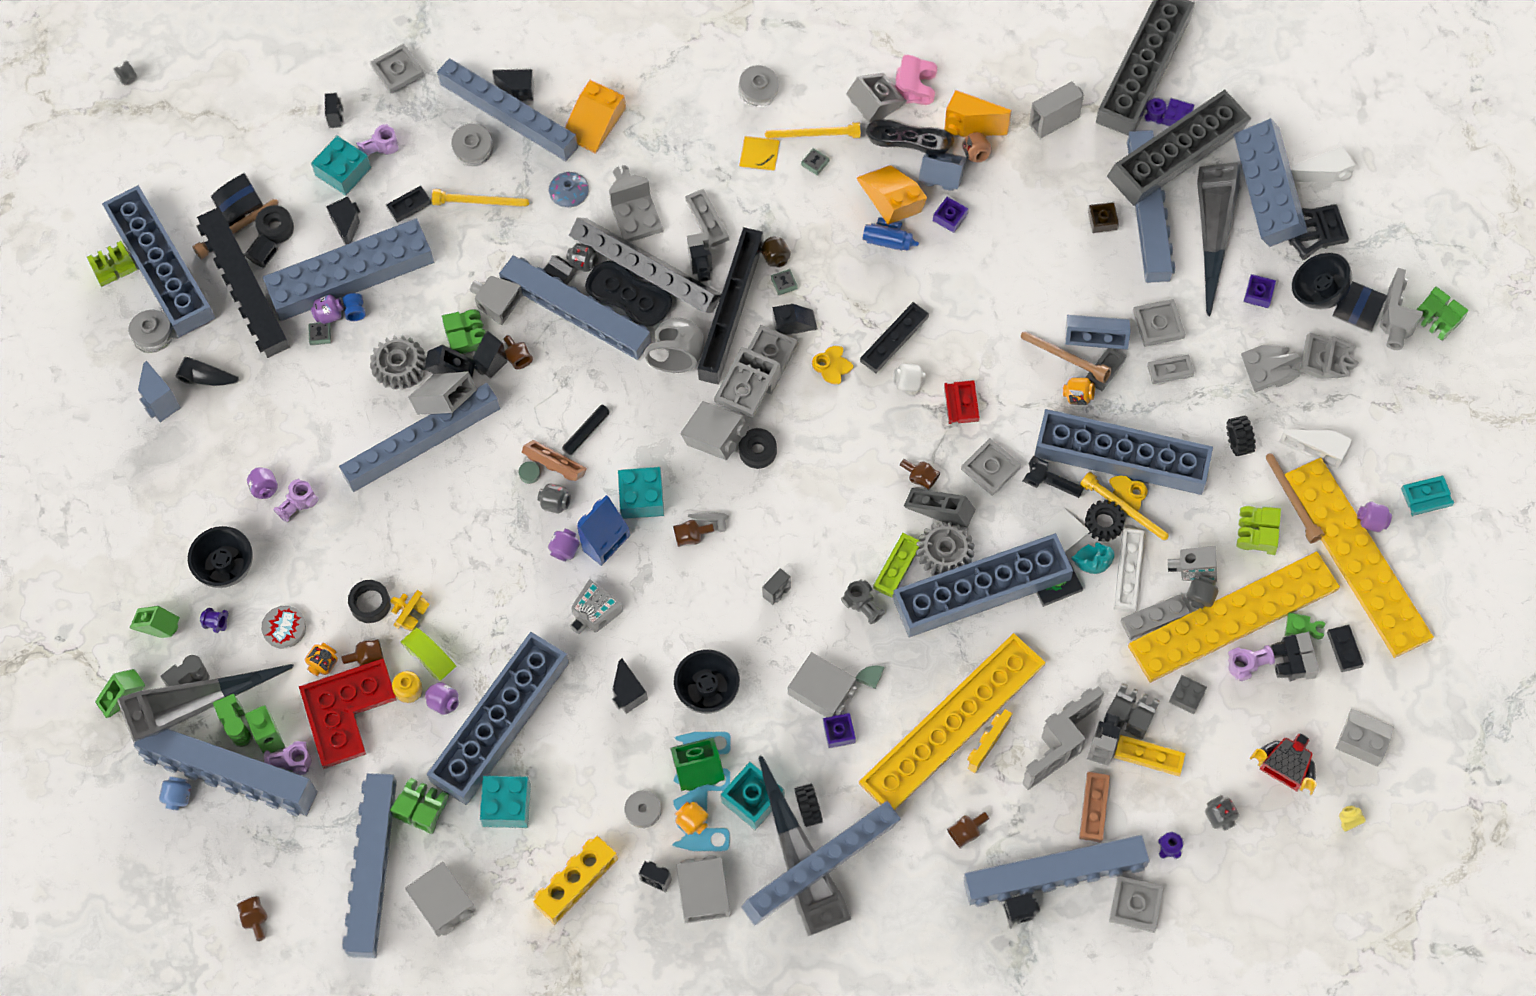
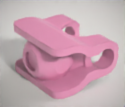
(909, 77)

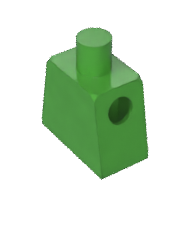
(264, 727)

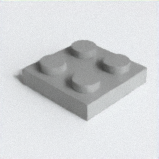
(397, 68)
(1158, 322)
(991, 466)
(1136, 904)

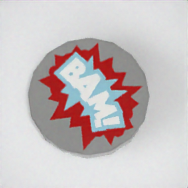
(283, 627)

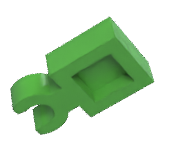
(1301, 624)

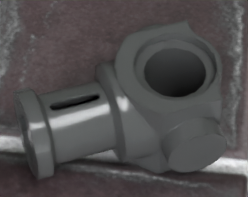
(864, 602)

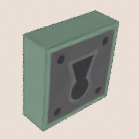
(815, 161)
(784, 282)
(319, 333)

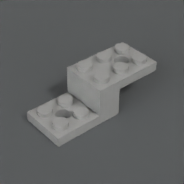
(756, 371)
(1062, 737)

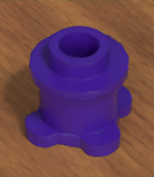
(1155, 110)
(214, 619)
(1170, 851)

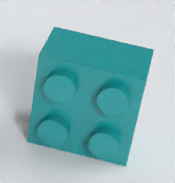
(341, 165)
(640, 492)
(748, 796)
(505, 801)

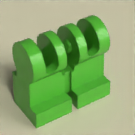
(1449, 315)
(464, 330)
(229, 713)
(410, 810)

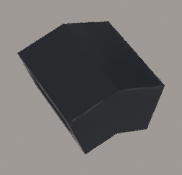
(261, 251)
(560, 268)

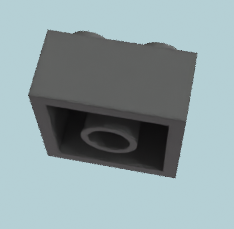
(776, 586)
(1187, 694)

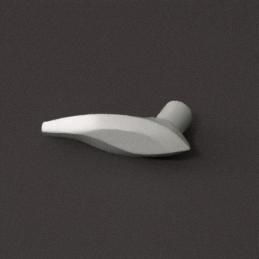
(712, 517)

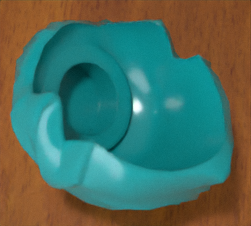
(1094, 559)

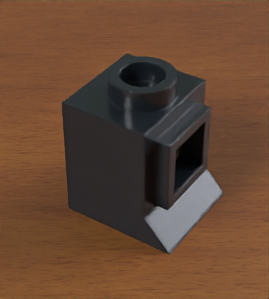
(1021, 908)

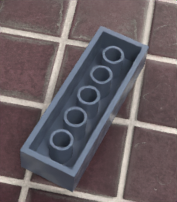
(1270, 183)

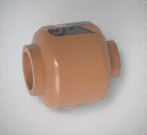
(976, 147)

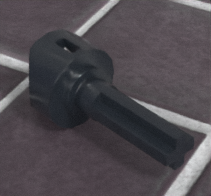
(1039, 473)

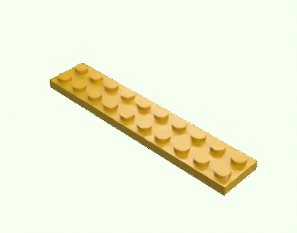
(1359, 559)
(1233, 616)
(952, 723)

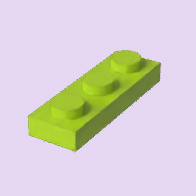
(896, 565)

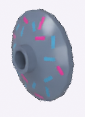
(571, 195)

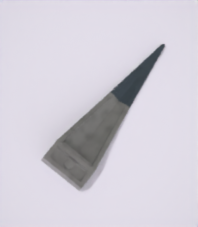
(1217, 195)
(162, 708)
(822, 903)

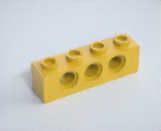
(589, 875)

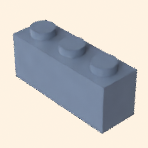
(1097, 332)

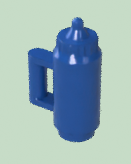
(888, 235)

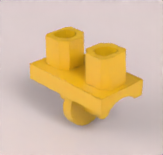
(416, 603)

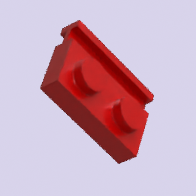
(961, 402)

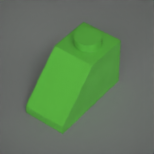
(155, 622)
(119, 685)

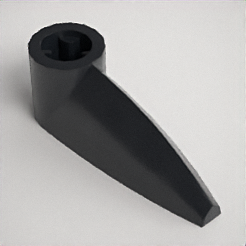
(197, 372)

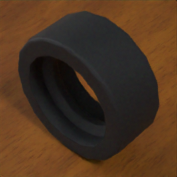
(380, 612)

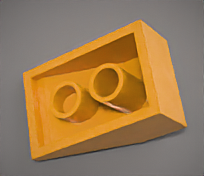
(595, 115)
(971, 115)
(893, 193)

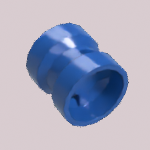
(353, 304)

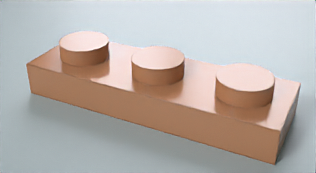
(553, 460)
(1094, 807)

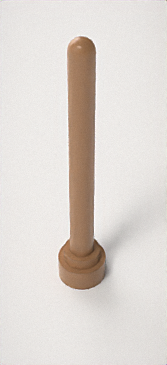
(201, 249)
(1100, 372)
(1313, 532)

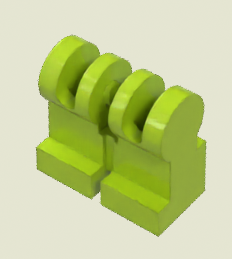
(119, 260)
(1266, 521)

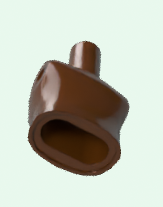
(517, 353)
(921, 474)
(690, 532)
(364, 653)
(966, 829)
(252, 916)

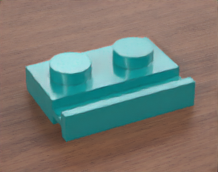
(1427, 495)

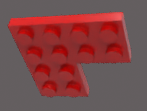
(333, 706)

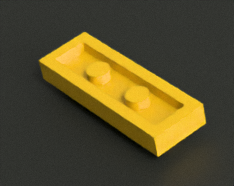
(988, 740)
(1149, 755)

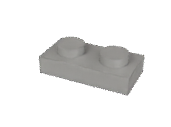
(1170, 369)

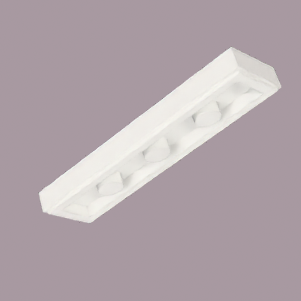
(1129, 570)

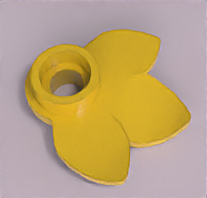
(835, 364)
(1124, 490)

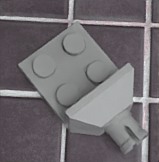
(633, 206)
(1398, 320)

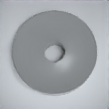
(640, 799)

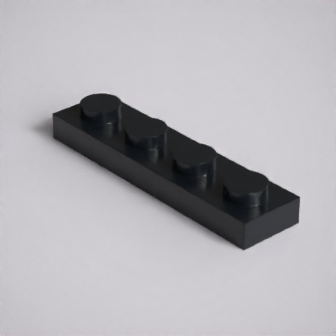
(894, 337)

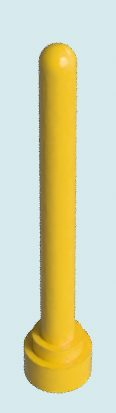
(852, 130)
(440, 197)
(1091, 482)

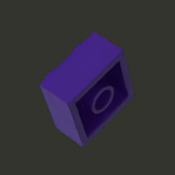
(1176, 110)
(950, 214)
(1259, 291)
(839, 730)

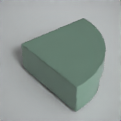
(870, 675)

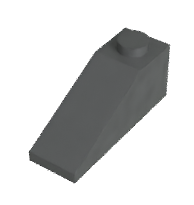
(941, 506)

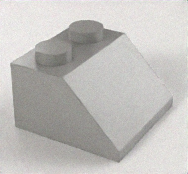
(875, 96)
(1365, 737)

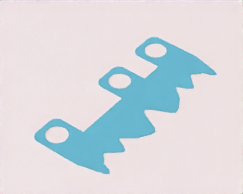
(702, 841)

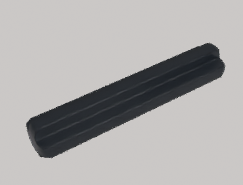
(585, 429)

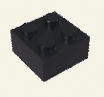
(333, 110)
(655, 876)

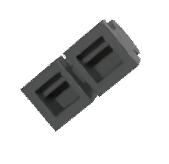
(189, 671)
(1138, 718)

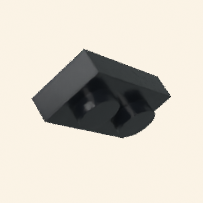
(408, 204)
(1345, 648)

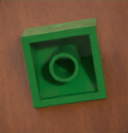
(697, 764)

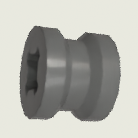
(125, 73)

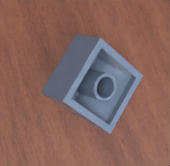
(942, 170)
(156, 394)

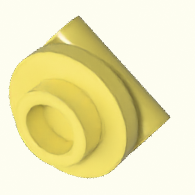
(1351, 817)

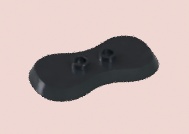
(924, 139)
(641, 301)

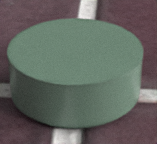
(529, 472)

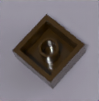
(1103, 217)

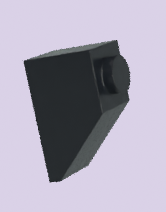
(515, 82)
(345, 218)
(793, 319)
(489, 355)
(446, 360)
(627, 689)

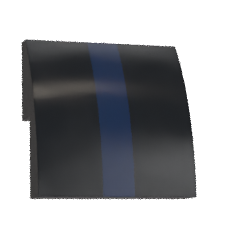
(236, 199)
(1360, 307)

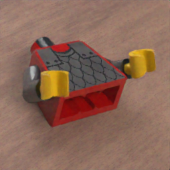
(1288, 762)

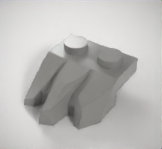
(1327, 357)
(1270, 366)

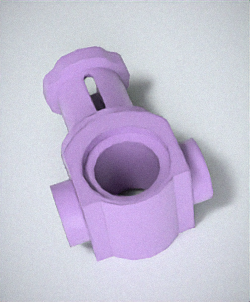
(378, 141)
(294, 501)
(1250, 659)
(287, 758)

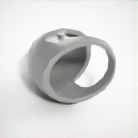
(682, 341)

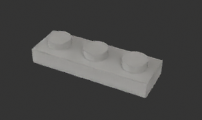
(707, 217)
(1154, 617)

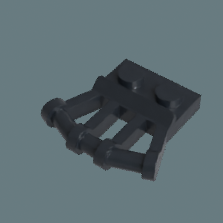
(1328, 227)

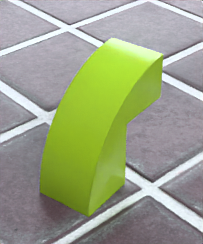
(428, 653)

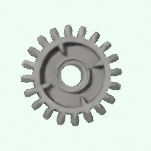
(398, 350)
(941, 537)

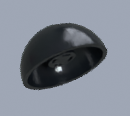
(1322, 281)
(216, 548)
(706, 670)

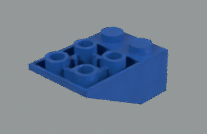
(602, 531)

